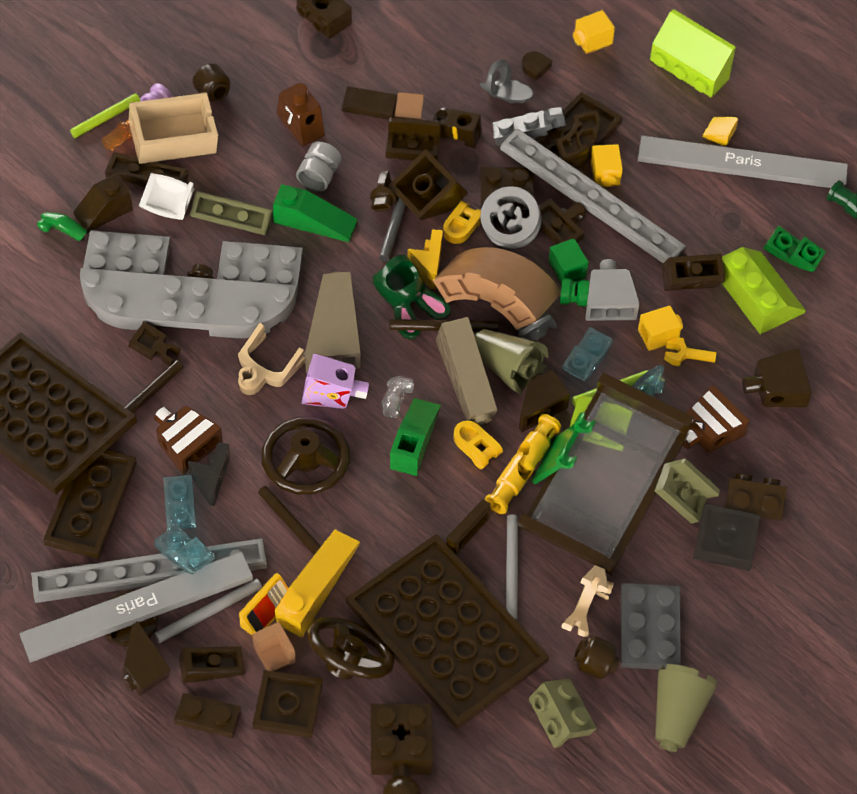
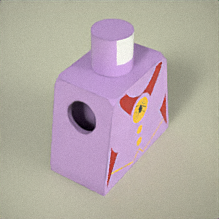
(331, 383)

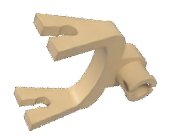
(258, 374)
(594, 584)

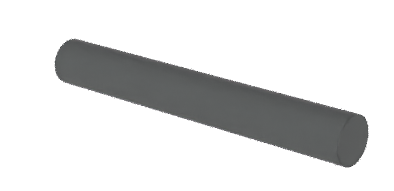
(392, 230)

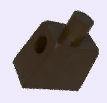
(780, 381)

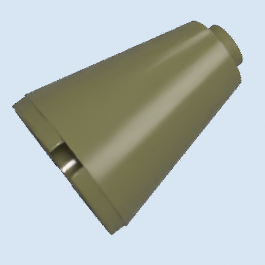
(511, 357)
(680, 704)

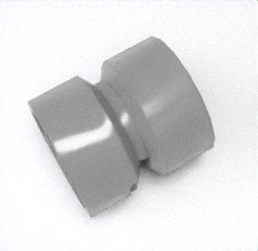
(318, 166)

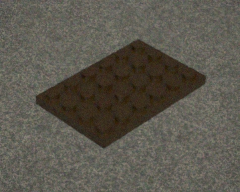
(53, 416)
(447, 630)

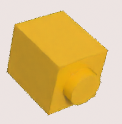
(593, 32)
(606, 165)
(659, 326)

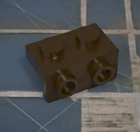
(411, 137)
(756, 497)

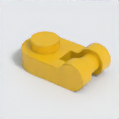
(457, 228)
(469, 436)

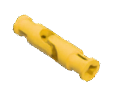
(524, 461)

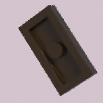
(207, 715)

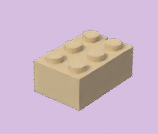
(173, 128)

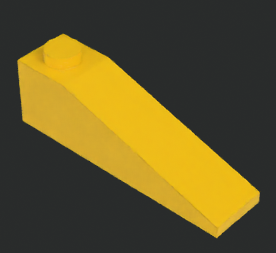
(315, 583)

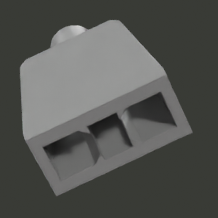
(611, 294)

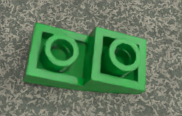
(798, 253)

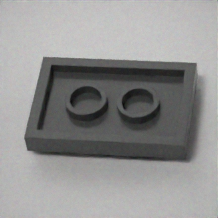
(650, 626)

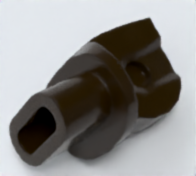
(383, 196)

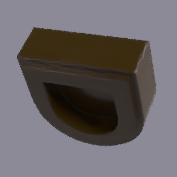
(535, 64)

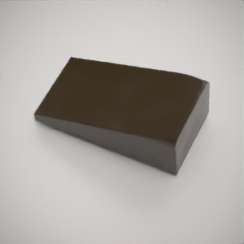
(210, 663)

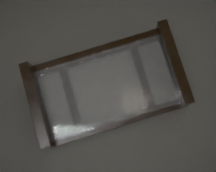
(615, 477)

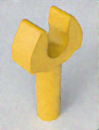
(686, 353)

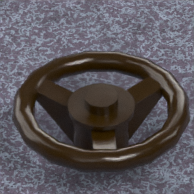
(306, 455)
(349, 654)

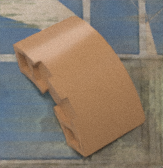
(502, 278)

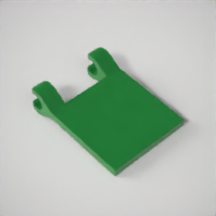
(556, 455)

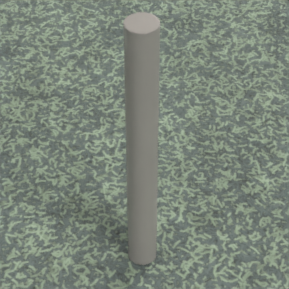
(512, 566)
(207, 611)

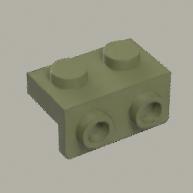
(685, 488)
(561, 711)

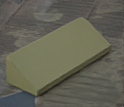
(231, 213)

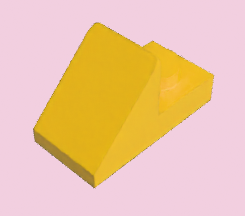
(429, 258)

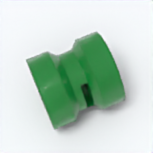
(568, 291)

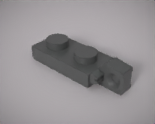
(531, 124)

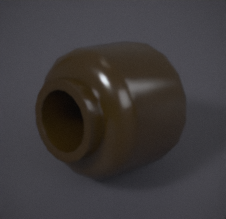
(213, 81)
(596, 657)

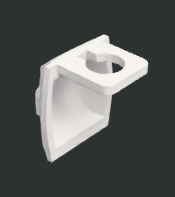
(167, 196)

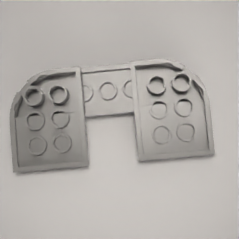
(128, 285)

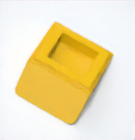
(721, 130)

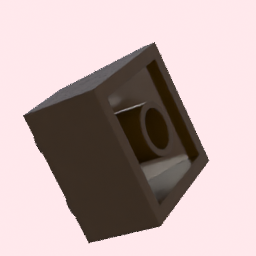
(427, 187)

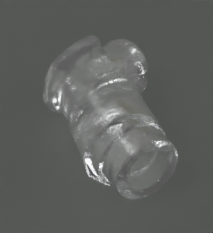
(393, 398)

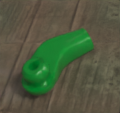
(62, 223)

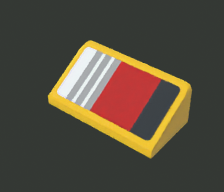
(261, 609)

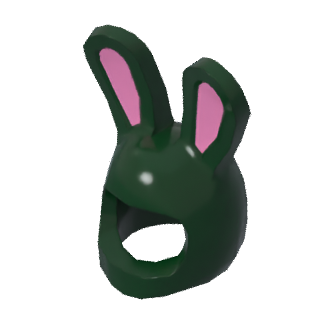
(402, 284)

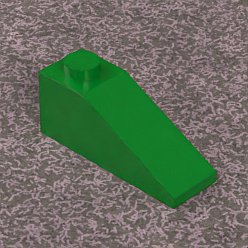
(309, 213)

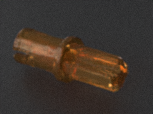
(117, 136)

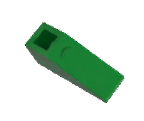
(413, 437)

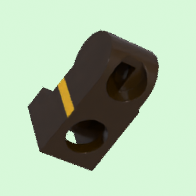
(459, 125)

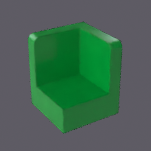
(568, 261)

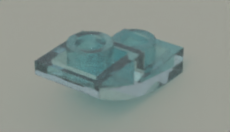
(588, 354)
(652, 381)
(179, 502)
(183, 551)

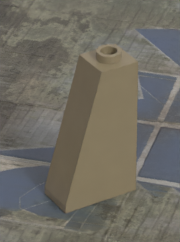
(334, 322)
(466, 370)

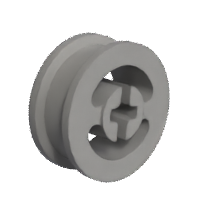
(493, 208)

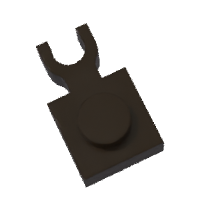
(150, 342)

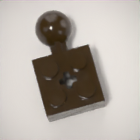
(402, 757)

